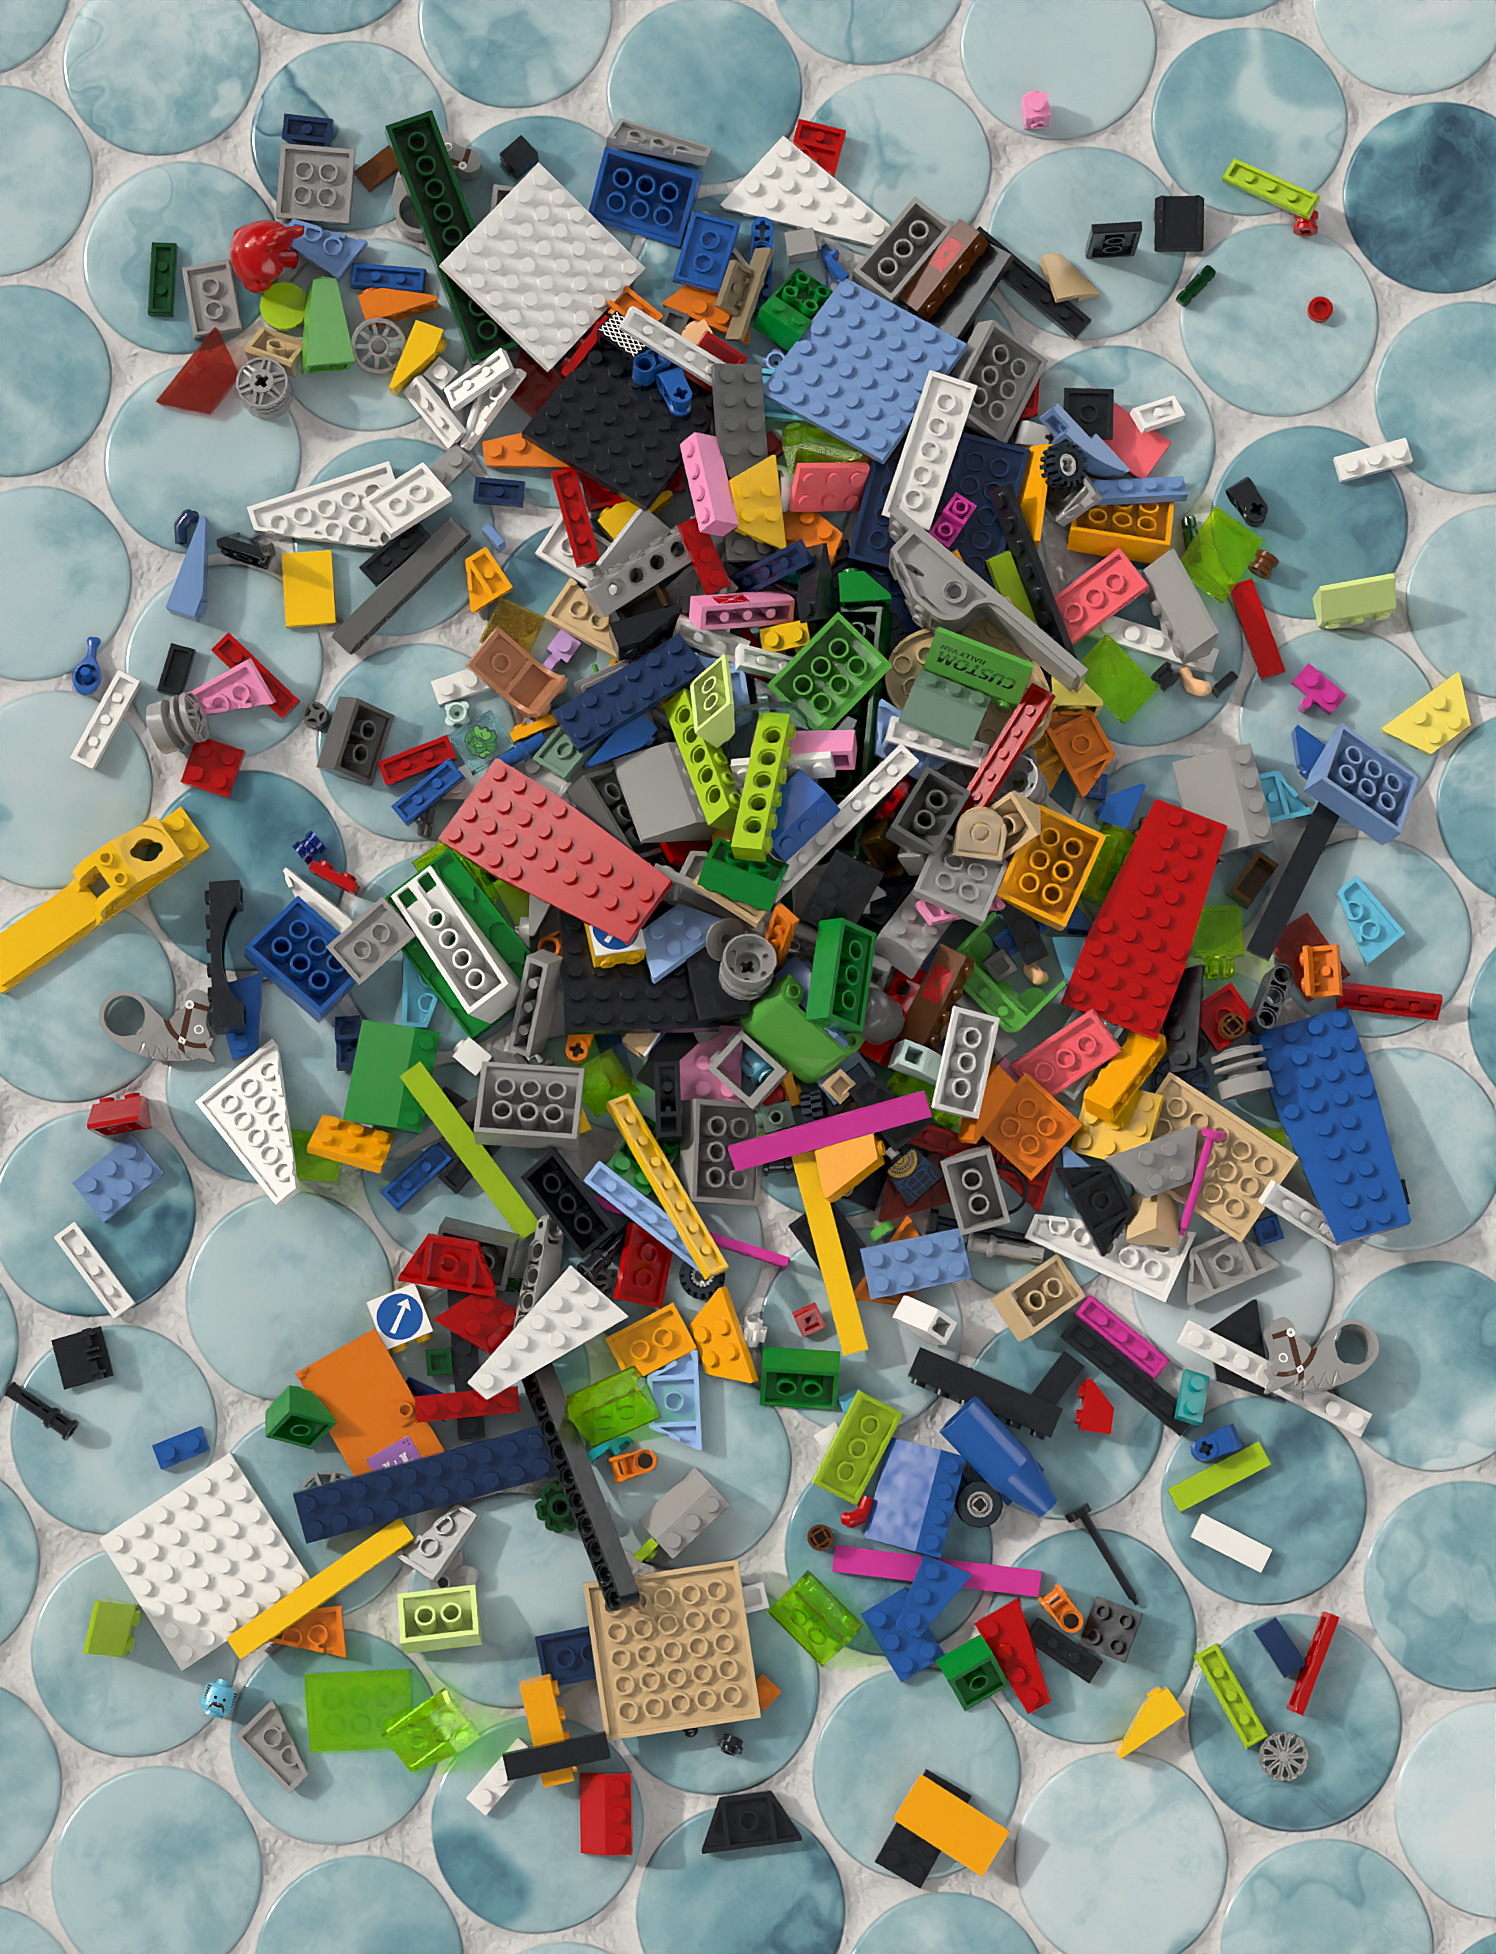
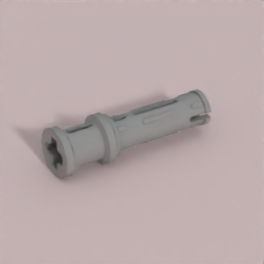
(993, 1246)

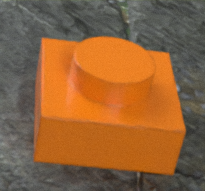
(766, 1691)

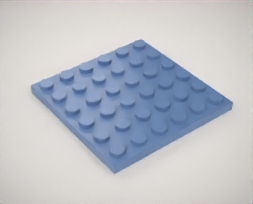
(862, 369)

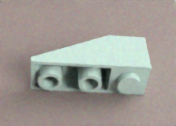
(916, 1061)

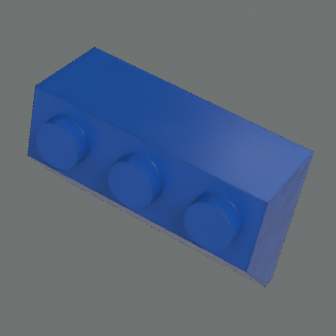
(801, 815)

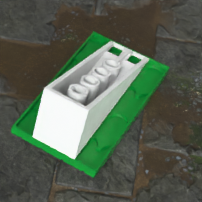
(461, 943)

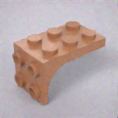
(516, 675)

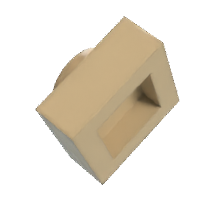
(838, 1085)

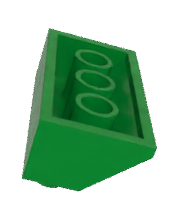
(840, 975)

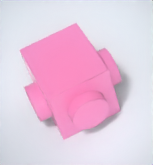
(1035, 110)

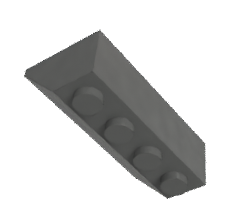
(603, 802)

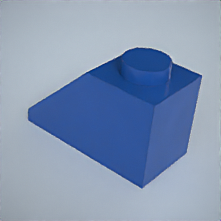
(1306, 750)
(1119, 806)

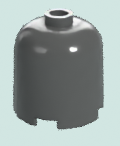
(882, 1018)

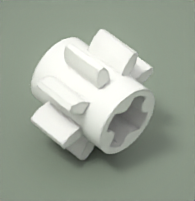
(753, 1330)

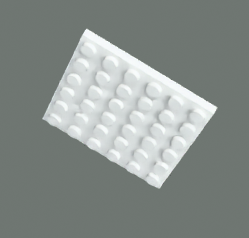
(542, 267)
(205, 1560)

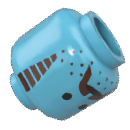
(755, 1067)
(218, 1698)

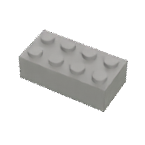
(901, 251)
(908, 938)

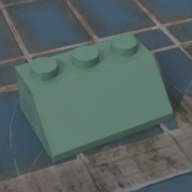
(944, 709)

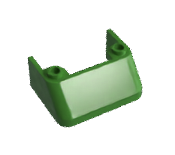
(1000, 998)

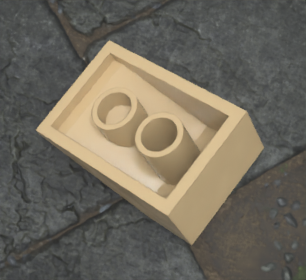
(1038, 1298)

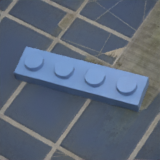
(1141, 490)

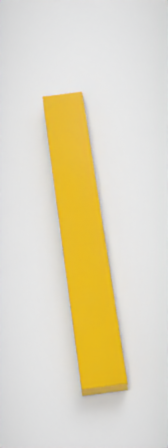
(667, 1186)
(830, 1255)
(320, 1589)

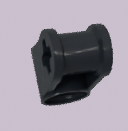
(1246, 498)

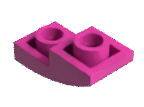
(952, 520)

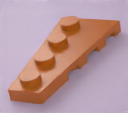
(517, 452)

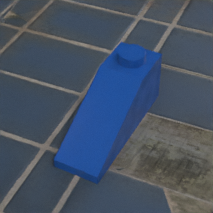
(624, 741)

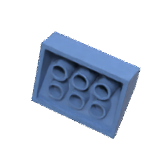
(1362, 785)

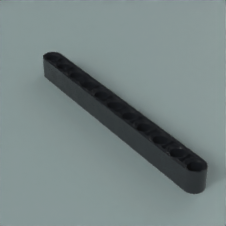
(581, 1489)

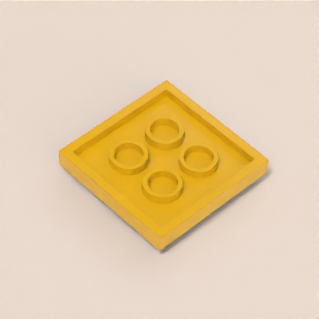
(1131, 1128)

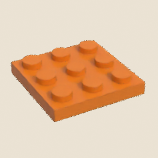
(1030, 1127)

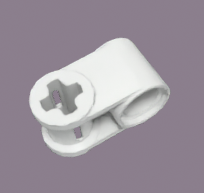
(1032, 434)

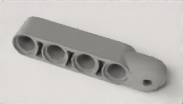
(541, 1266)

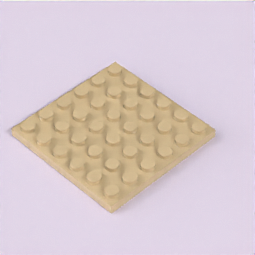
(675, 1654)

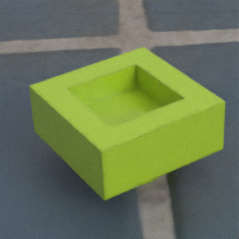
(647, 1551)

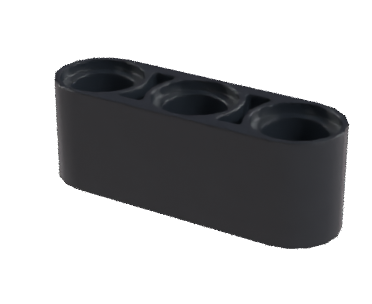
(1277, 992)

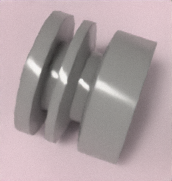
(267, 401)
(177, 722)
(1029, 777)
(748, 954)
(1241, 1072)

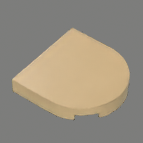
(979, 834)

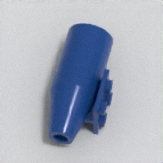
(999, 1457)

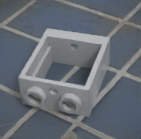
(766, 1088)

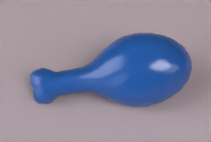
(87, 673)

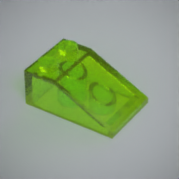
(812, 445)
(431, 1732)

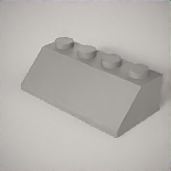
(1179, 608)

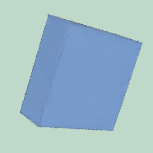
(494, 537)

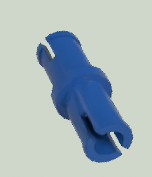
(523, 750)

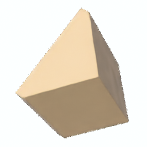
(277, 346)
(1020, 819)
(1154, 1221)

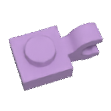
(561, 649)

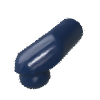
(182, 523)

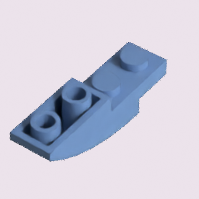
(1100, 458)

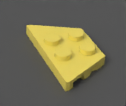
(1433, 718)

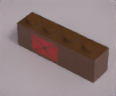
(943, 270)
(937, 997)

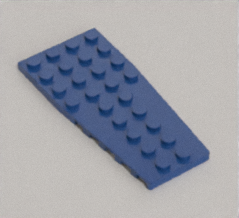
(1335, 1123)

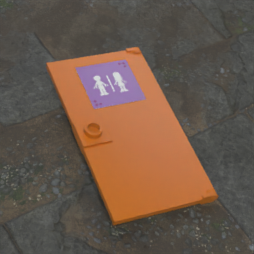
(370, 1406)

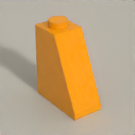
(847, 1164)

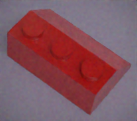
(606, 1813)

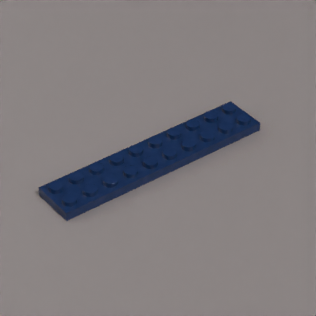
(423, 1484)

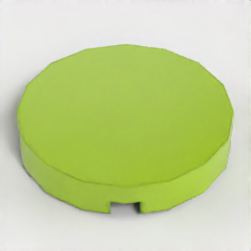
(283, 306)

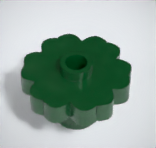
(548, 1510)

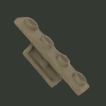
(741, 291)

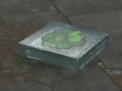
(481, 742)

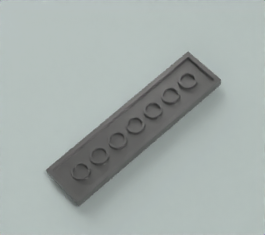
(741, 439)

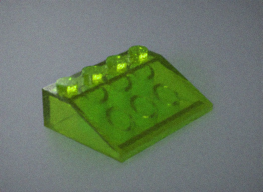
(355, 1707)

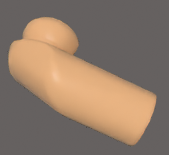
(1192, 685)
(1035, 974)

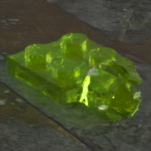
(1219, 940)

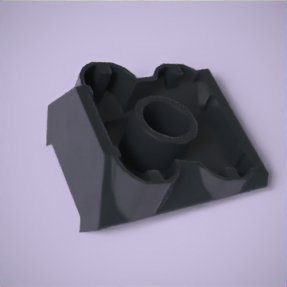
(1179, 224)
(246, 550)

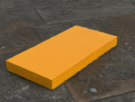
(951, 1825)

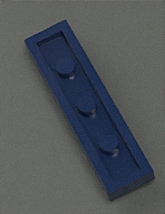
(772, 567)

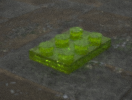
(1117, 679)

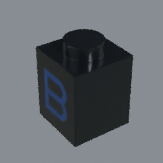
(518, 157)

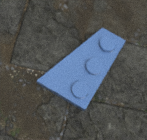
(327, 250)

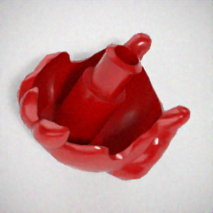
(261, 253)

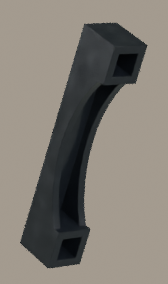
(224, 903)

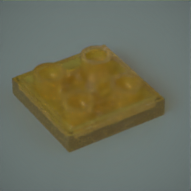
(516, 622)

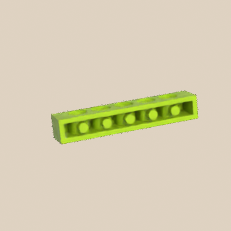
(769, 727)
(705, 765)

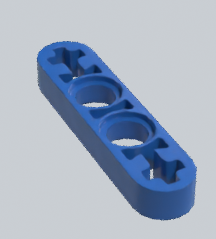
(755, 235)

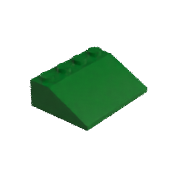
(375, 1089)

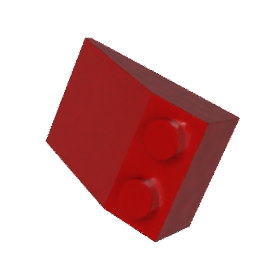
(119, 1116)

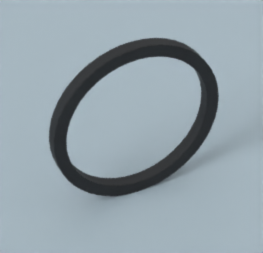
(1024, 1181)

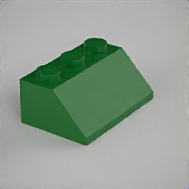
(740, 879)
(800, 1378)

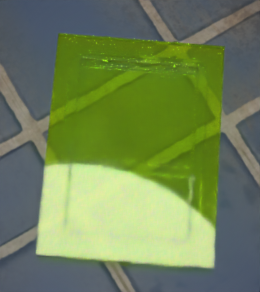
(1220, 554)

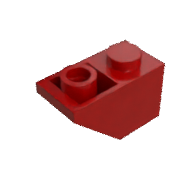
(1095, 1410)

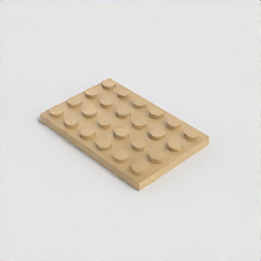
(1237, 1166)

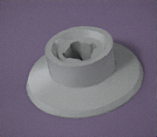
(720, 934)

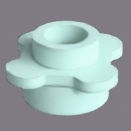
(462, 708)

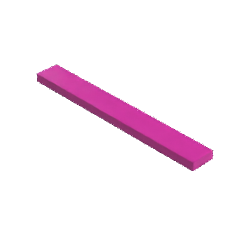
(830, 1130)
(721, 1241)
(905, 1566)

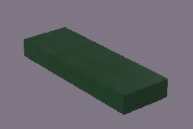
(162, 279)

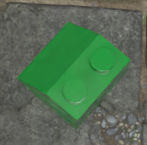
(860, 590)
(298, 1418)
(972, 1672)

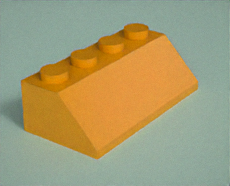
(1033, 492)

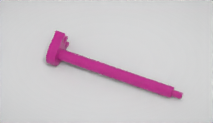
(1211, 1135)

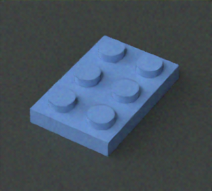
(118, 1178)

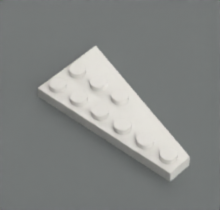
(1139, 1266)
(557, 1324)

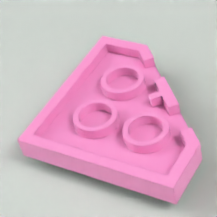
(701, 1083)

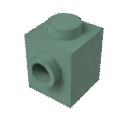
(774, 1116)

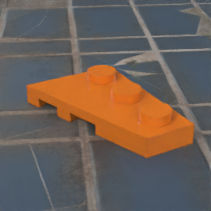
(318, 1631)

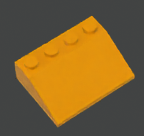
(1138, 530)
(1051, 869)

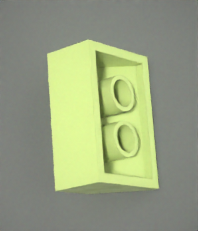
(1355, 601)
(713, 703)
(439, 1619)

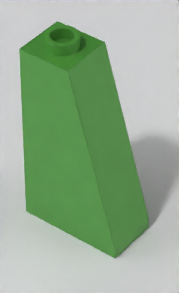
(325, 331)

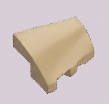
(1065, 279)

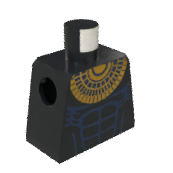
(911, 1174)

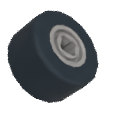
(979, 1504)

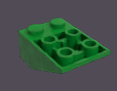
(791, 309)
(627, 1167)

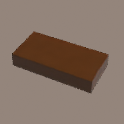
(377, 169)

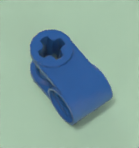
(653, 363)
(675, 391)
(1220, 1443)

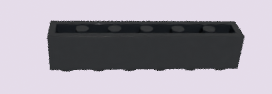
(1001, 1399)

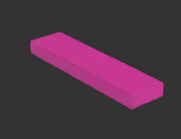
(1122, 1337)

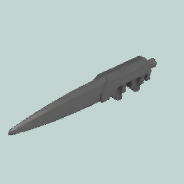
(467, 1112)

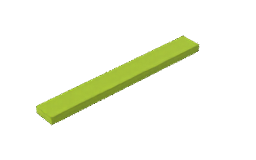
(472, 1154)

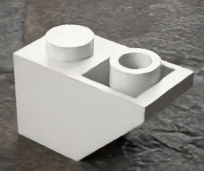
(924, 1321)

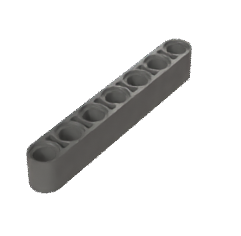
(401, 586)

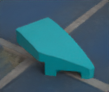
(615, 1445)

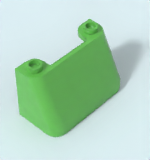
(797, 1044)

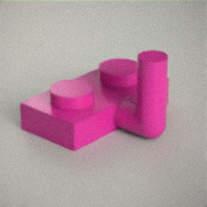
(1317, 690)

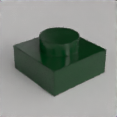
(439, 1362)

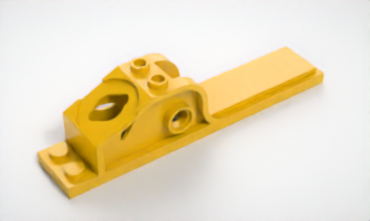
(78, 911)

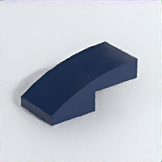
(346, 1038)
(1279, 1647)

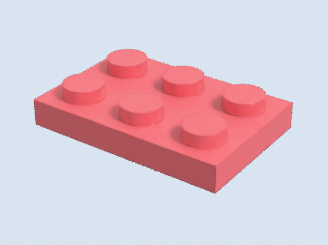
(828, 486)

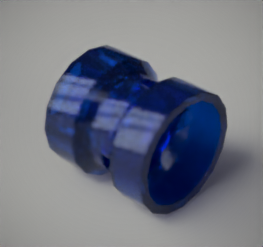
(309, 847)

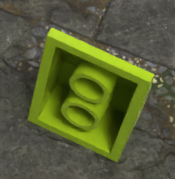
(112, 1628)

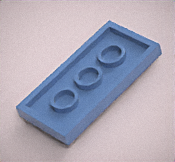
(915, 1263)

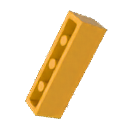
(1123, 1076)
(546, 1721)

